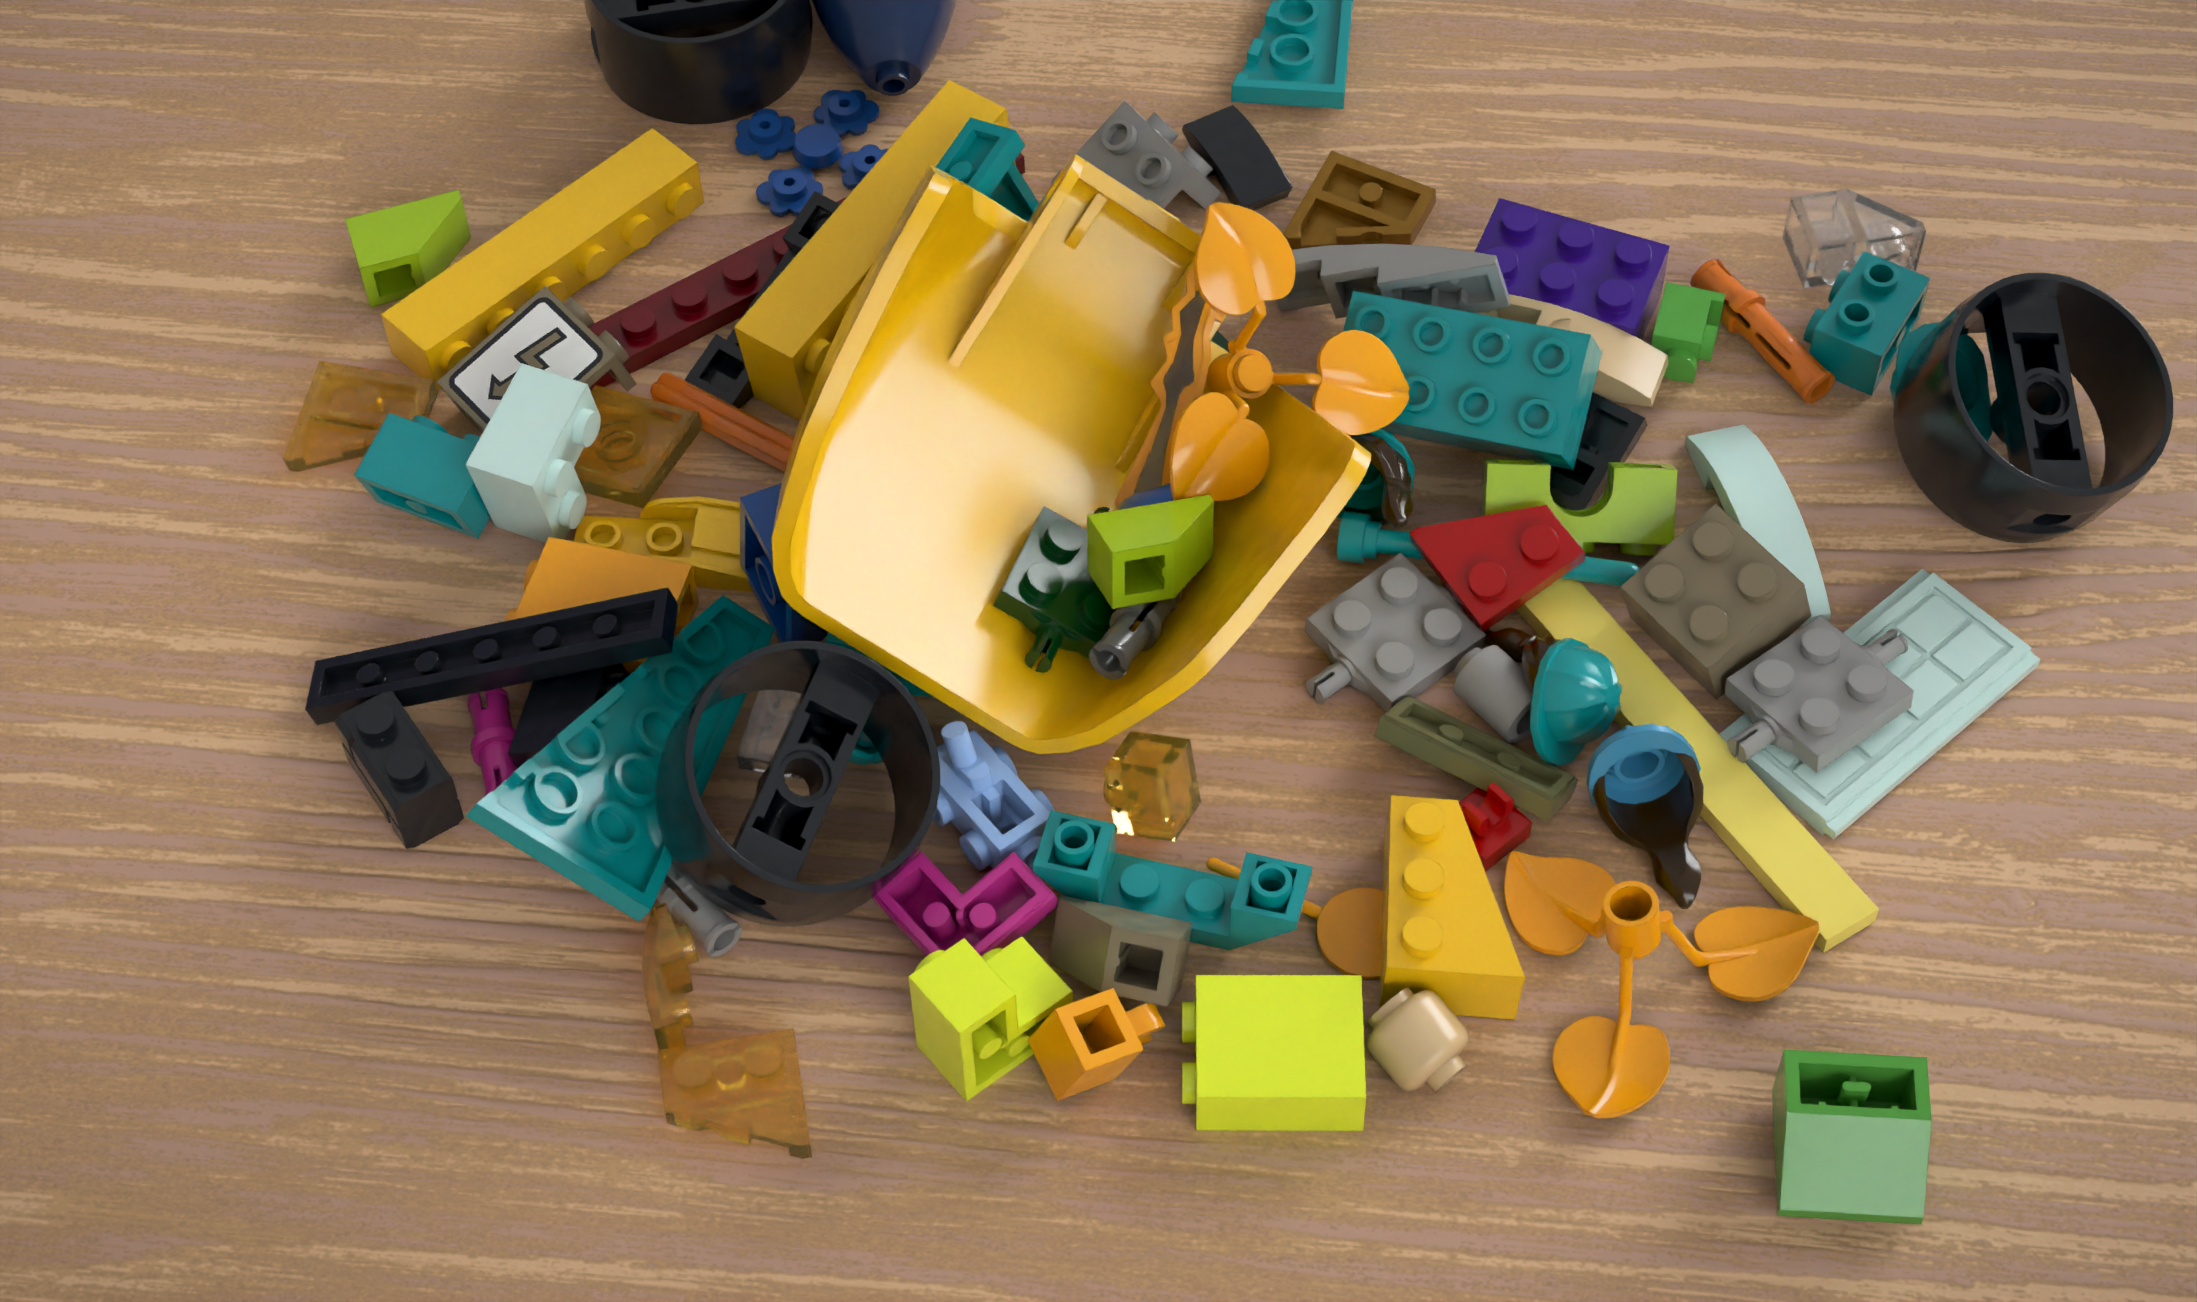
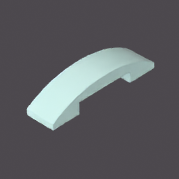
(1760, 502)

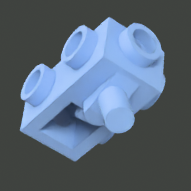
(987, 800)

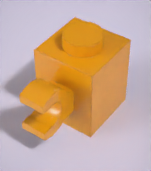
(1091, 1041)

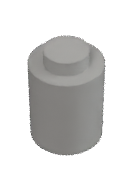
(1495, 690)

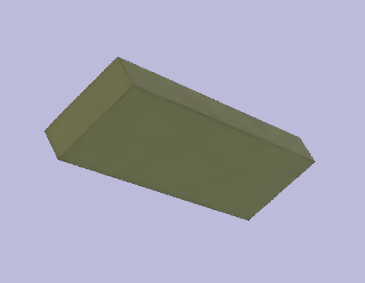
(1476, 756)

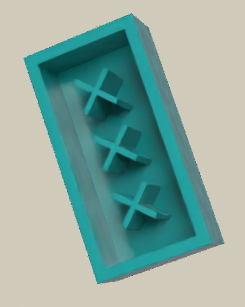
(1485, 378)

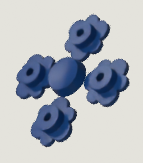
(812, 147)

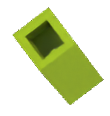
(407, 244)
(1149, 549)

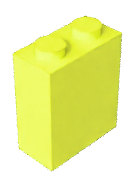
(1276, 1053)

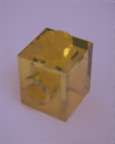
(1152, 786)

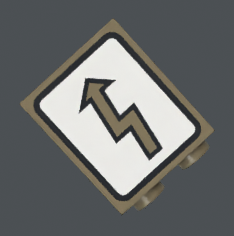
(540, 335)

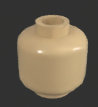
(1417, 1040)

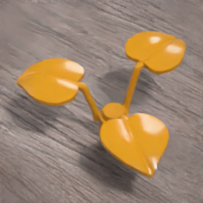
(1358, 384)
(1620, 1065)

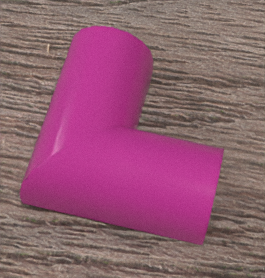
(987, 915)

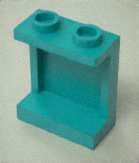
(985, 161)

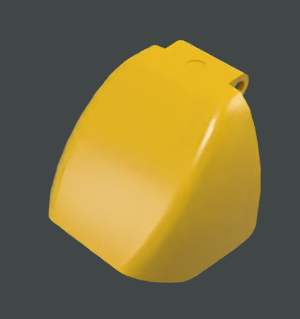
(1009, 377)

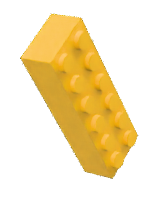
(800, 312)

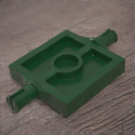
(1054, 591)

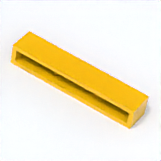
(554, 246)

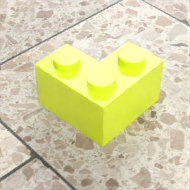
(981, 1010)

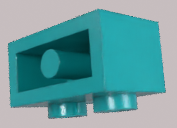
(1866, 320)
(424, 473)

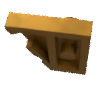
(1359, 206)

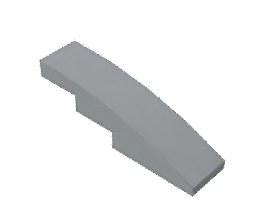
(1398, 271)

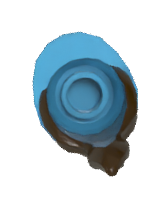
(1650, 798)

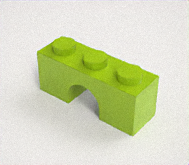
(1632, 511)

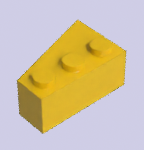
(1442, 914)

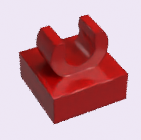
(1494, 823)

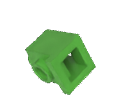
(1687, 328)

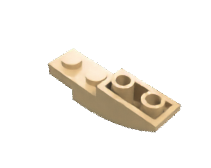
(1628, 366)

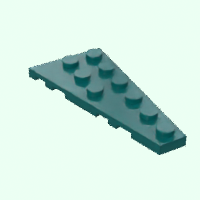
(591, 791)

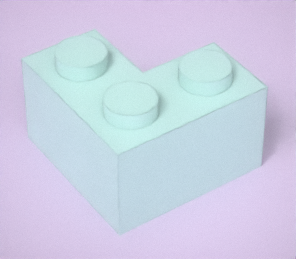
(530, 454)

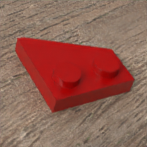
(1498, 559)

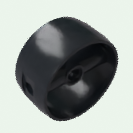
(700, 55)
(2036, 337)
(837, 702)

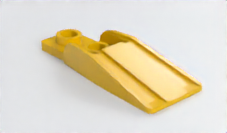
(678, 530)

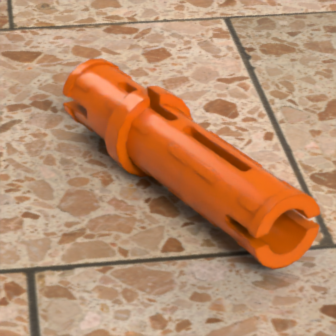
(1746, 314)

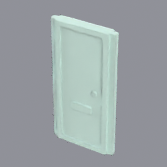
(1958, 669)

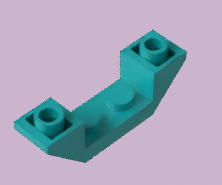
(1226, 913)

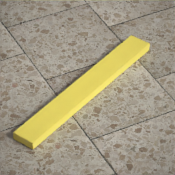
(1734, 797)

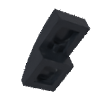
(1238, 158)
(1607, 437)

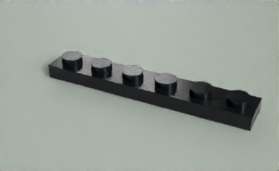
(497, 654)

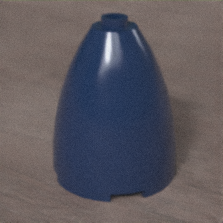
(887, 40)

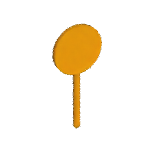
(1346, 926)

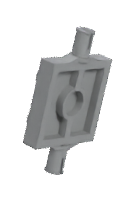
(1390, 635)
(1818, 694)

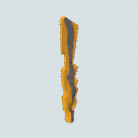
(1175, 385)

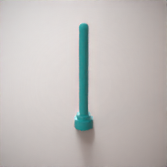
(1364, 539)

